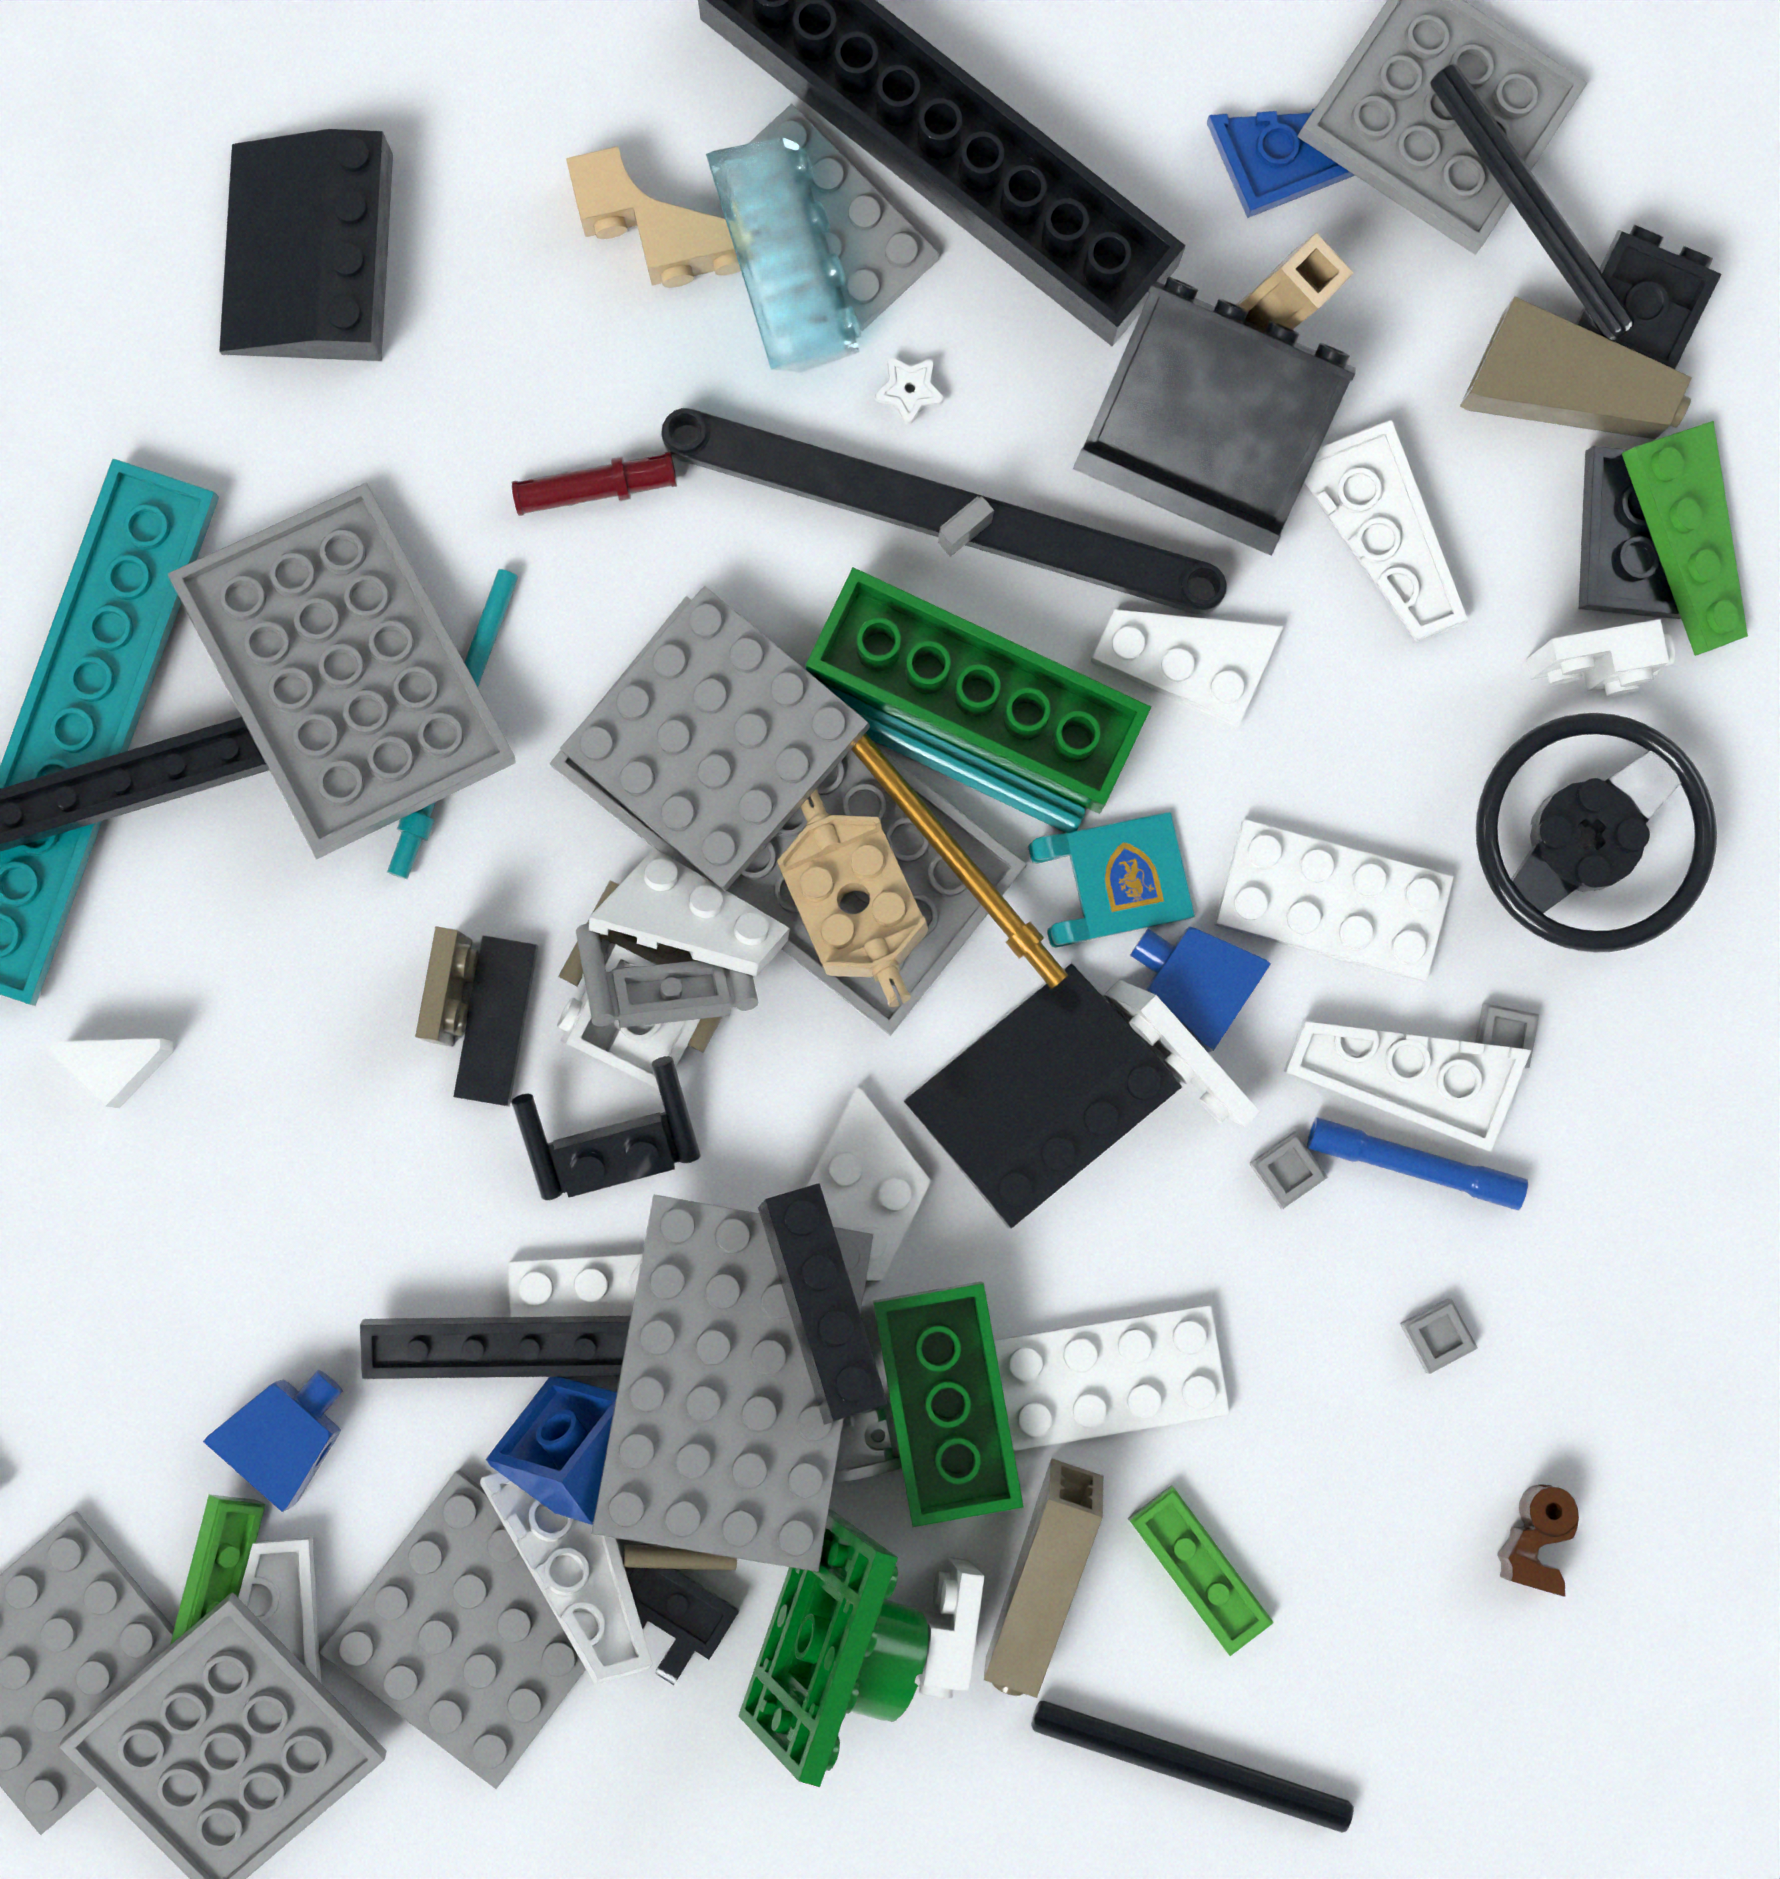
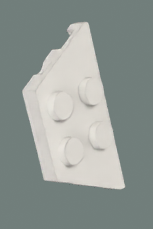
(870, 1181)

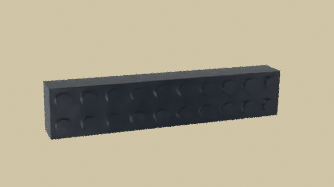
(960, 150)

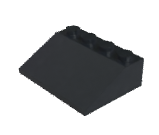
(307, 246)
(1042, 1096)

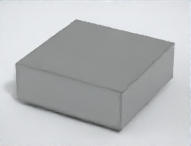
(965, 525)
(1507, 1028)
(1288, 1170)
(1439, 1336)

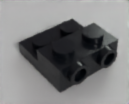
(1659, 291)

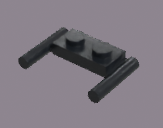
(611, 1152)

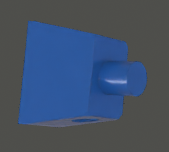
(1200, 980)
(280, 1438)

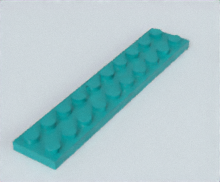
(92, 691)

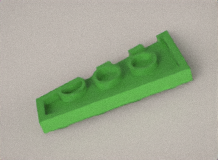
(1689, 523)

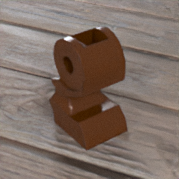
(1548, 1518)

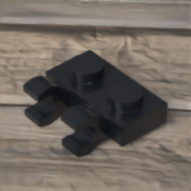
(684, 1611)

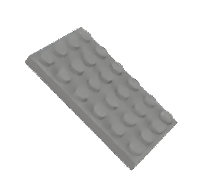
(341, 670)
(713, 1399)

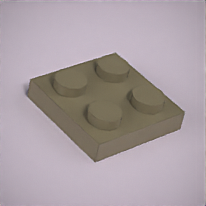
(448, 969)

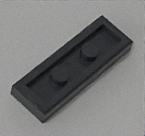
(496, 1021)

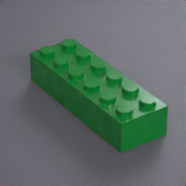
(977, 690)

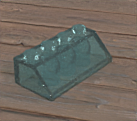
(785, 253)

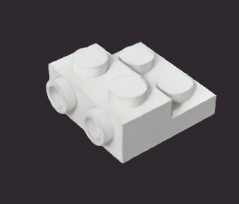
(1608, 657)
(627, 1047)
(952, 1630)

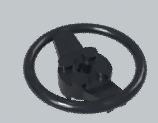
(1617, 814)

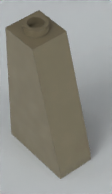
(1573, 377)
(1045, 1578)

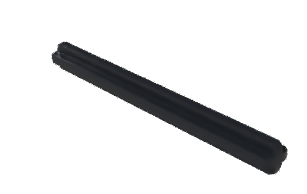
(1532, 202)
(1192, 1766)

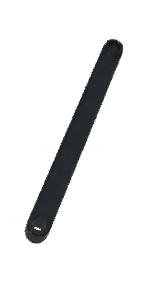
(929, 504)

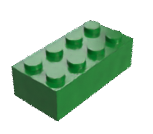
(948, 1404)

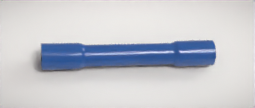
(1477, 1181)

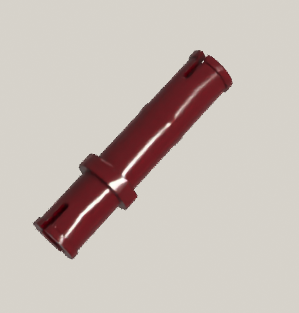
(594, 483)

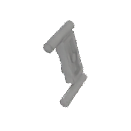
(659, 991)

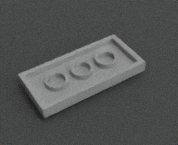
(868, 235)

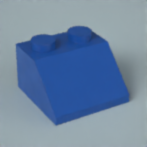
(559, 1447)

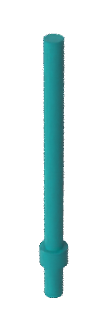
(419, 824)

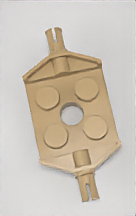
(845, 856)

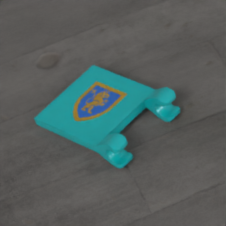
(1124, 877)

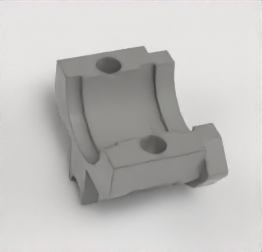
(859, 1453)

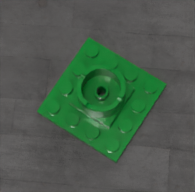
(833, 1653)

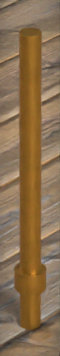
(1023, 938)

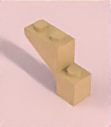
(673, 238)
(1297, 285)

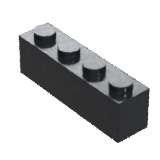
(822, 1303)

